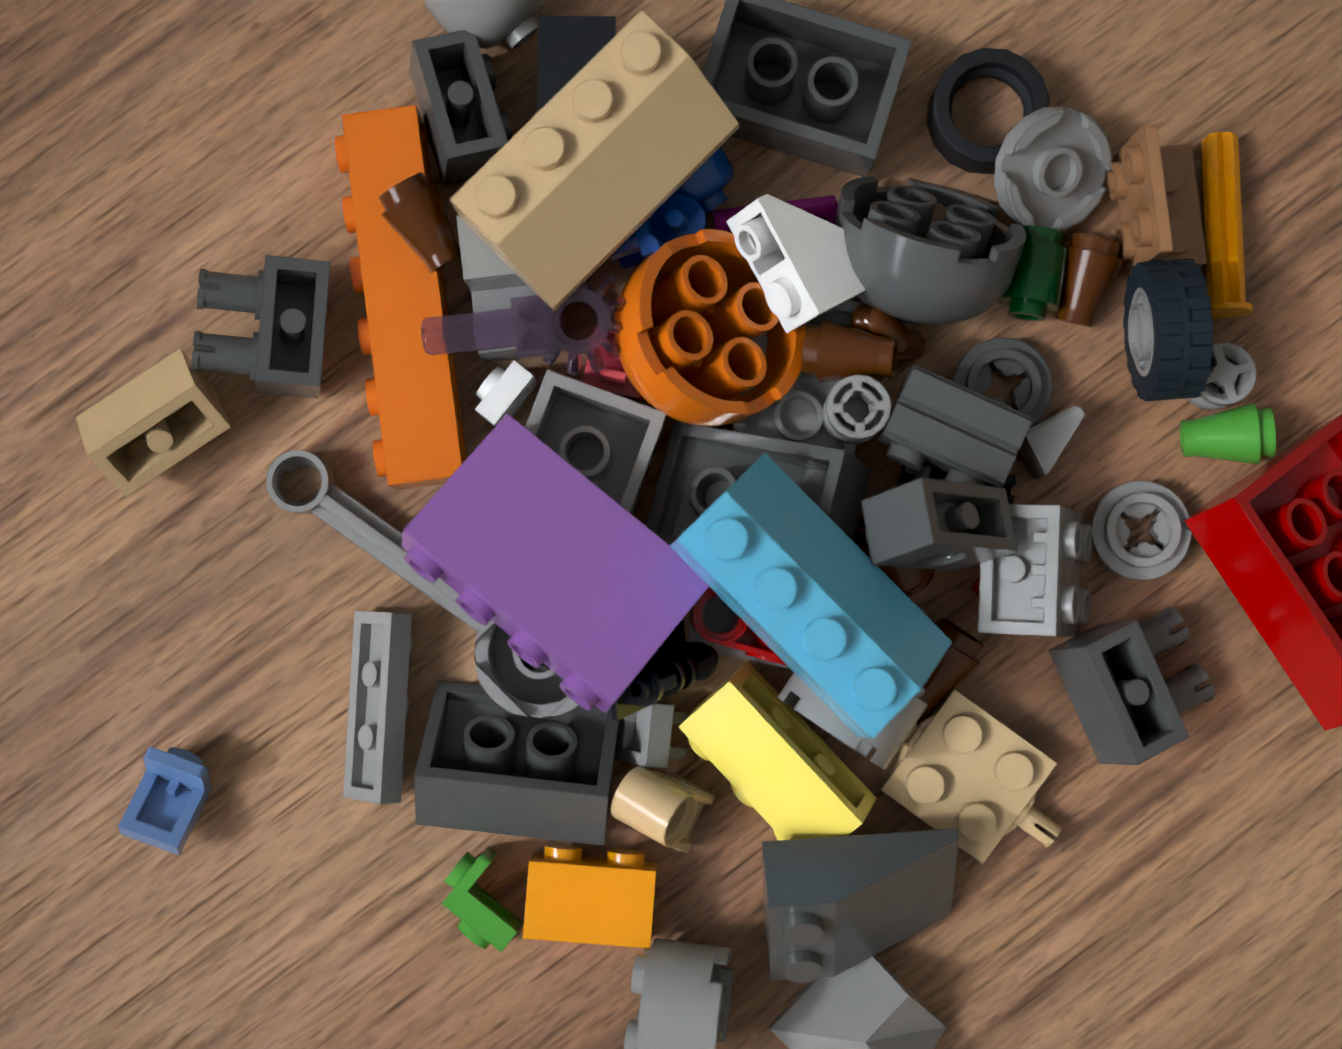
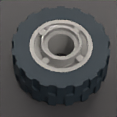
(1168, 329)

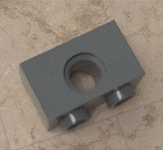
(938, 525)

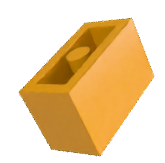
(590, 897)

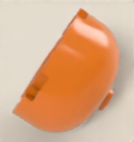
(693, 332)

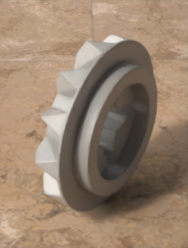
(1166, 526)

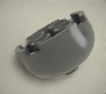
(931, 280)

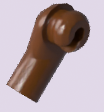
(874, 321)

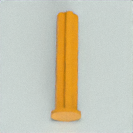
(1224, 225)

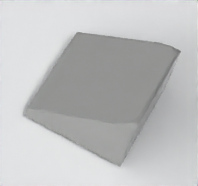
(1047, 441)

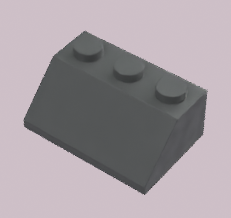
(514, 771)

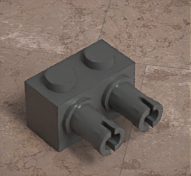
(292, 316)
(1121, 691)

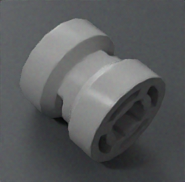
(854, 420)

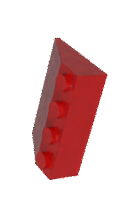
(1282, 559)

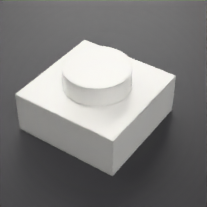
(504, 392)

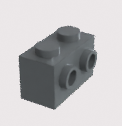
(458, 103)

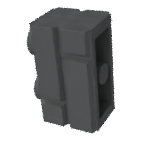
(953, 430)

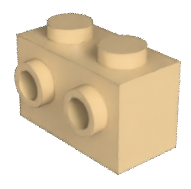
(152, 423)

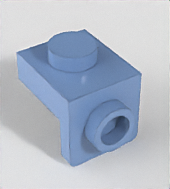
(167, 799)

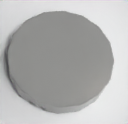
(1052, 168)

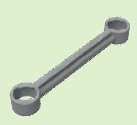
(358, 525)

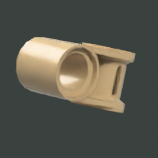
(660, 806)

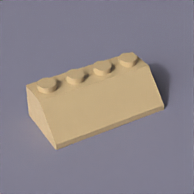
(596, 161)

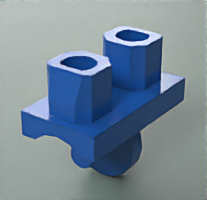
(674, 218)

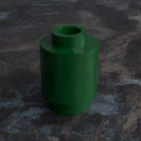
(1038, 276)

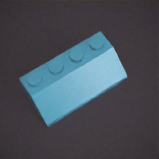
(814, 597)

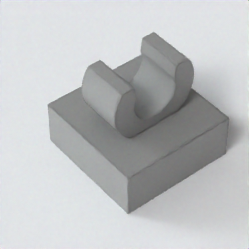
(646, 736)

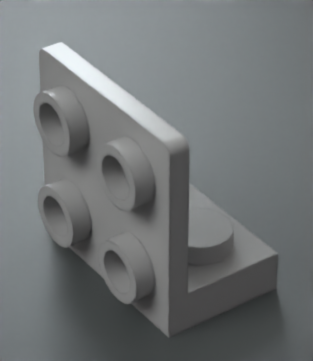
(1041, 582)

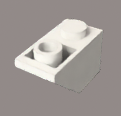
(795, 260)

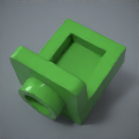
(481, 916)

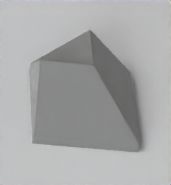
(858, 1011)

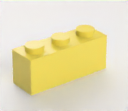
(776, 760)

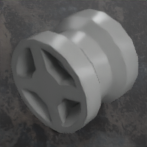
(1231, 371)

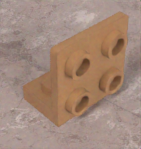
(1156, 201)

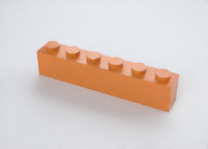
(409, 388)

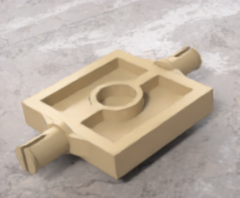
(971, 776)

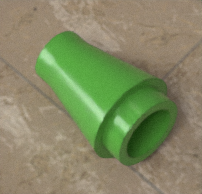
(1231, 435)

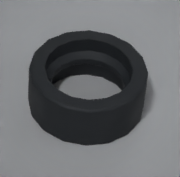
(984, 63)

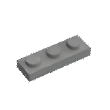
(377, 706)

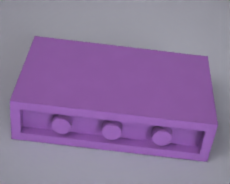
(552, 564)

